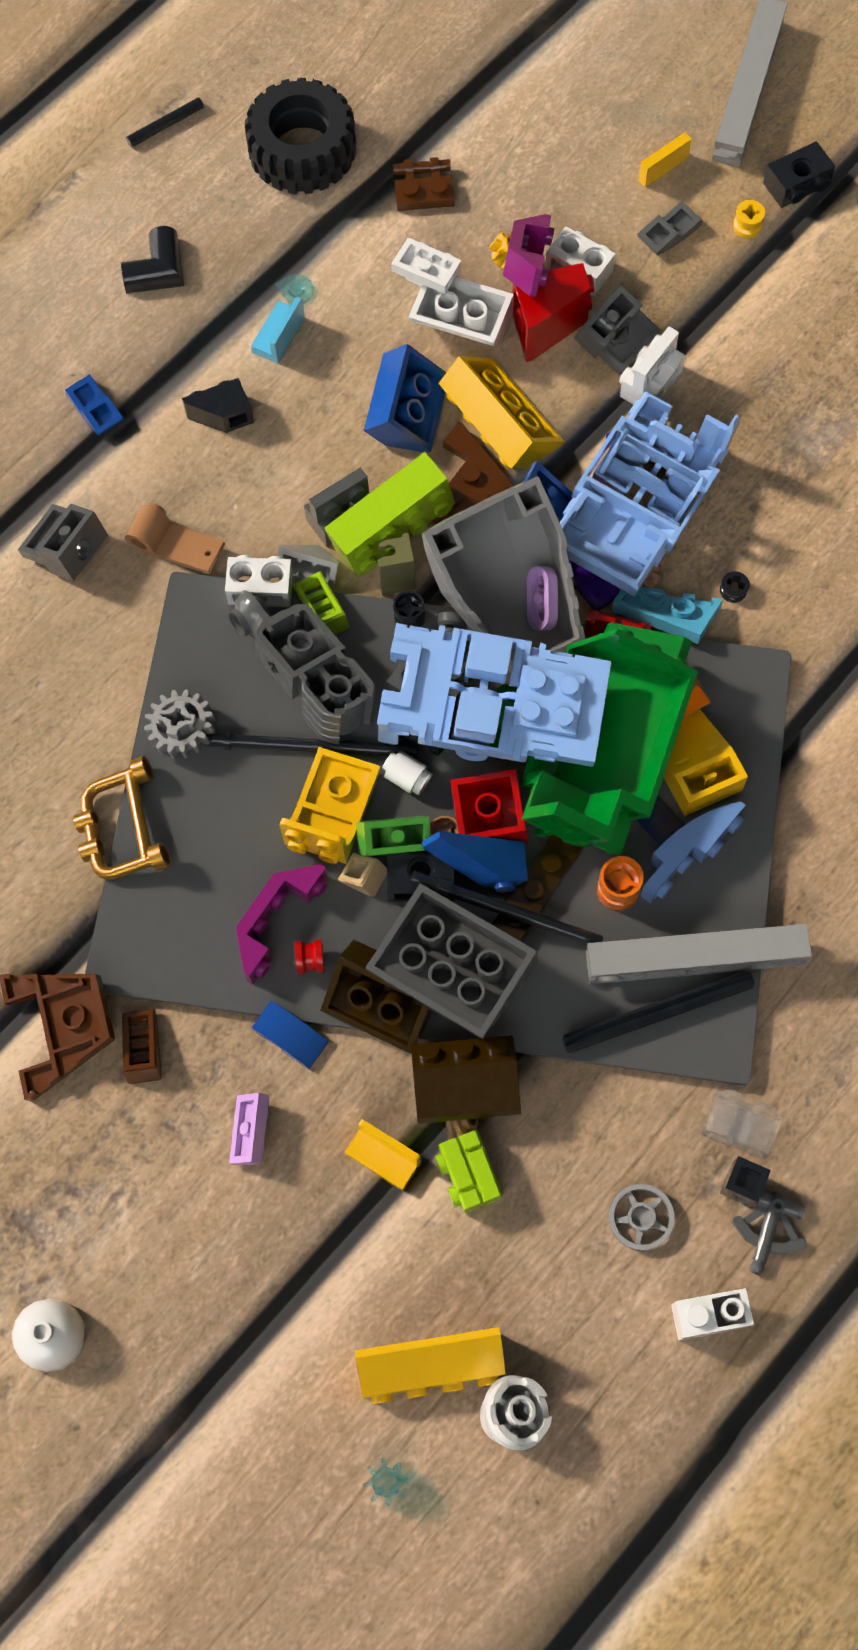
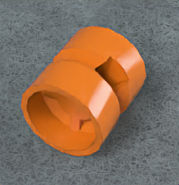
(620, 883)

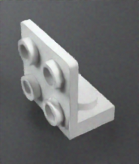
(426, 265)

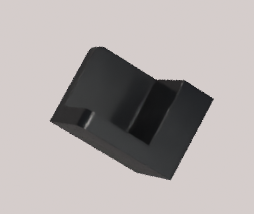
(745, 1180)

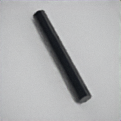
(165, 122)

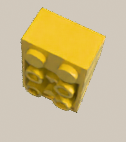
(702, 766)

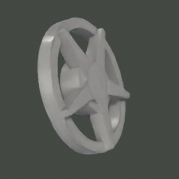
(641, 1217)

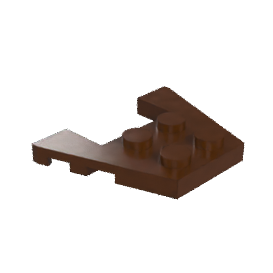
(477, 477)
(73, 1022)

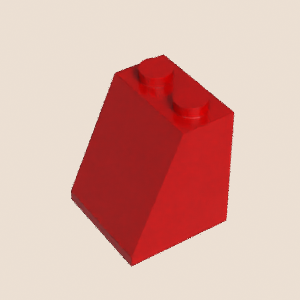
(555, 310)

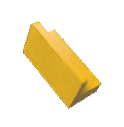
(383, 1155)

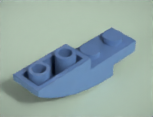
(695, 839)

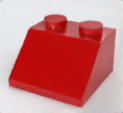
(490, 806)

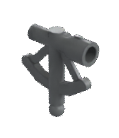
(775, 1208)

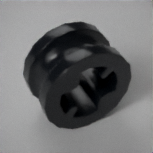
(725, 587)

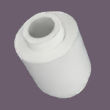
(407, 772)

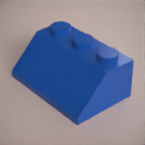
(406, 400)

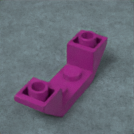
(525, 253)
(302, 882)

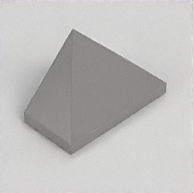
(309, 560)

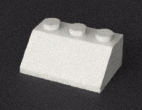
(465, 310)

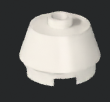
(515, 1412)

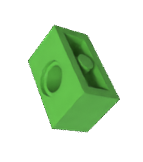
(392, 835)

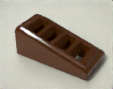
(141, 1067)

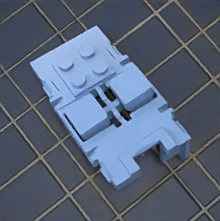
(617, 534)
(553, 711)

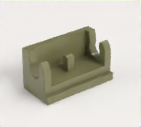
(397, 571)

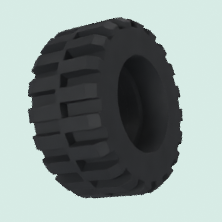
(293, 107)

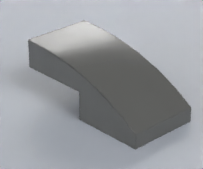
(670, 230)

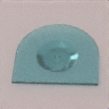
(295, 286)

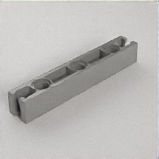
(749, 82)
(698, 954)

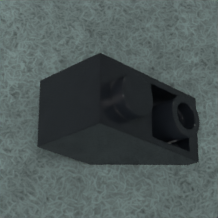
(220, 407)

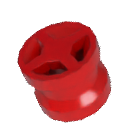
(309, 957)

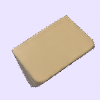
(363, 874)

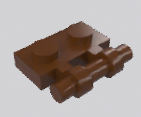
(426, 191)

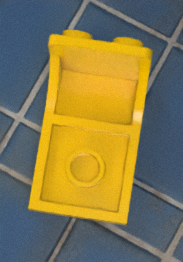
(330, 806)

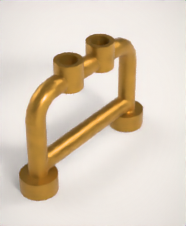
(88, 821)

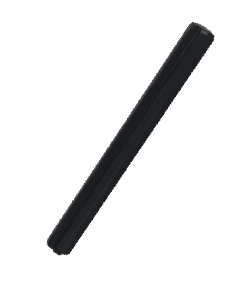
(658, 1011)

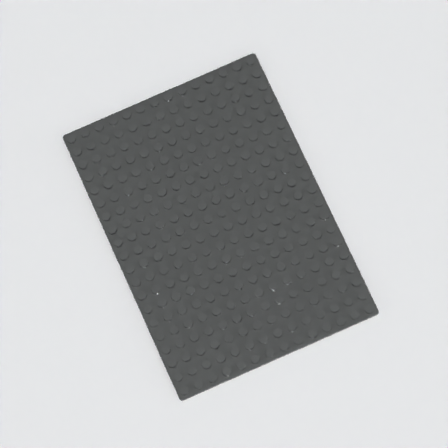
(220, 817)

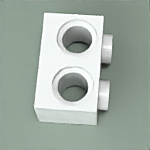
(596, 258)
(260, 571)

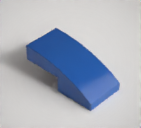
(93, 405)
(290, 1035)

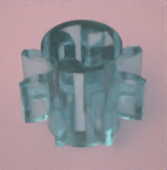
(377, 1474)

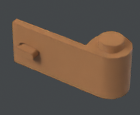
(157, 536)

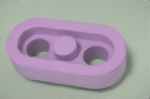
(542, 598)

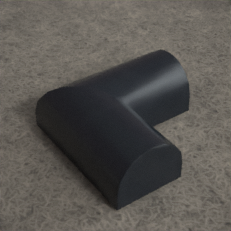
(160, 270)

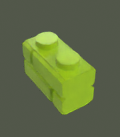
(469, 1172)

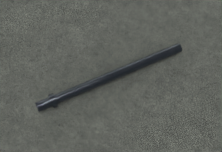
(230, 740)

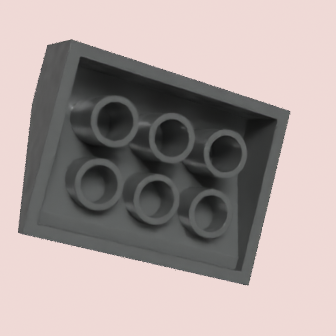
(453, 961)

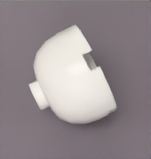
(48, 1335)

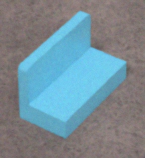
(279, 330)

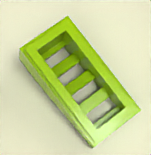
(334, 618)

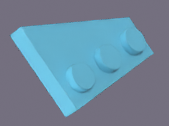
(668, 613)

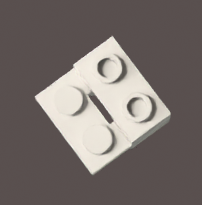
(654, 368)

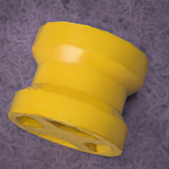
(743, 224)

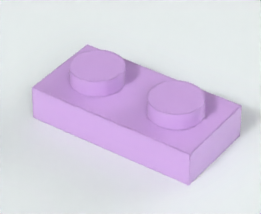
(249, 1129)

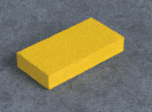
(665, 159)

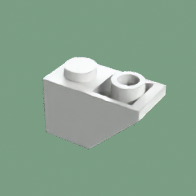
(712, 1314)

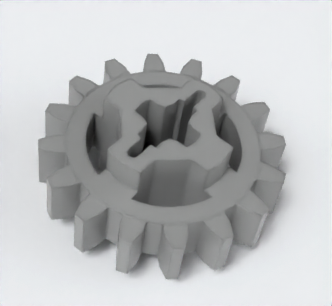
(179, 724)

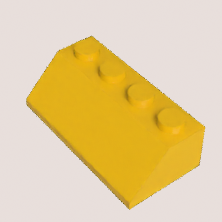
(499, 411)
(430, 1364)

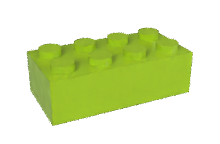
(396, 507)

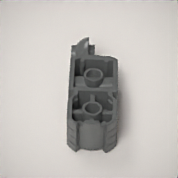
(308, 664)

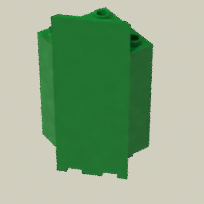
(637, 734)

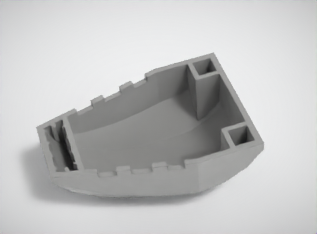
(485, 561)

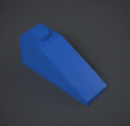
(482, 859)

